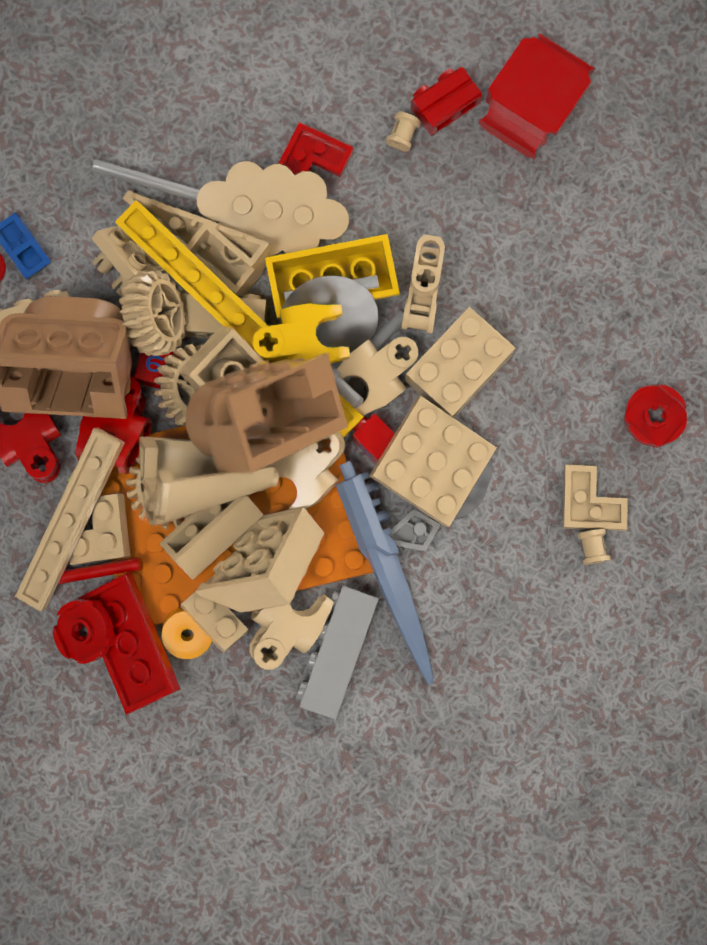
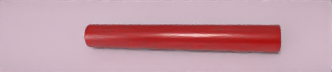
(101, 570)

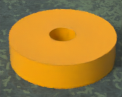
(179, 645)

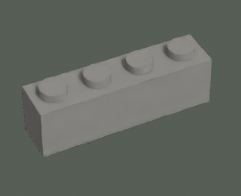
(338, 652)

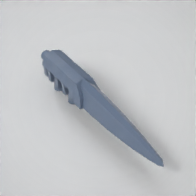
(383, 558)

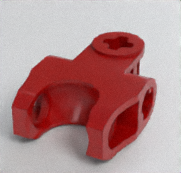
(127, 430)
(30, 444)

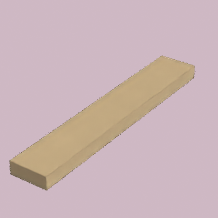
(69, 519)

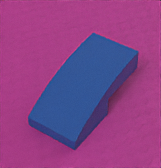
(22, 246)

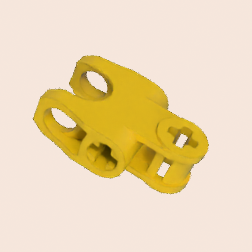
(297, 334)

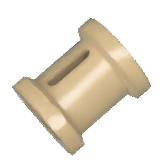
(402, 131)
(594, 547)

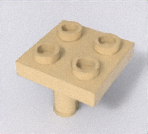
(123, 254)

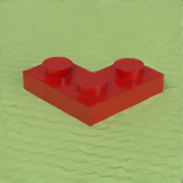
(315, 148)

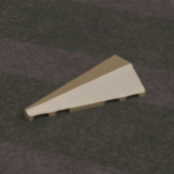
(227, 252)

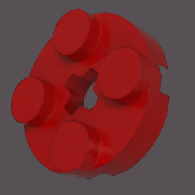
(654, 398)
(98, 625)

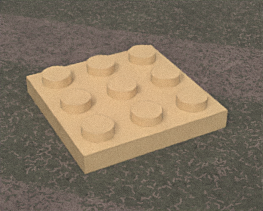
(433, 461)

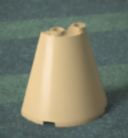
(185, 481)

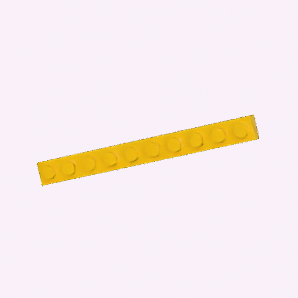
(202, 283)

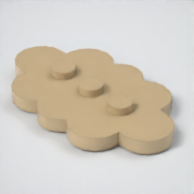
(274, 206)

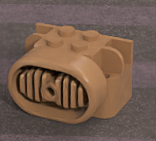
(65, 358)
(265, 413)

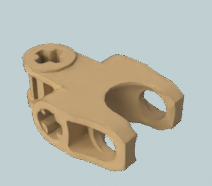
(421, 301)
(379, 371)
(310, 470)
(287, 628)

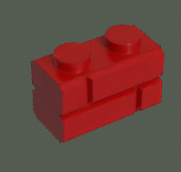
(445, 100)

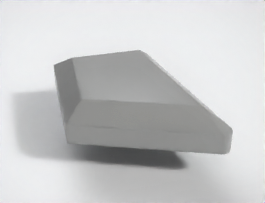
(414, 531)

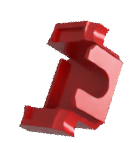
(534, 94)

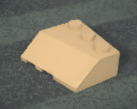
(266, 562)

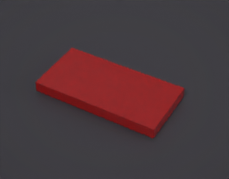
(138, 657)

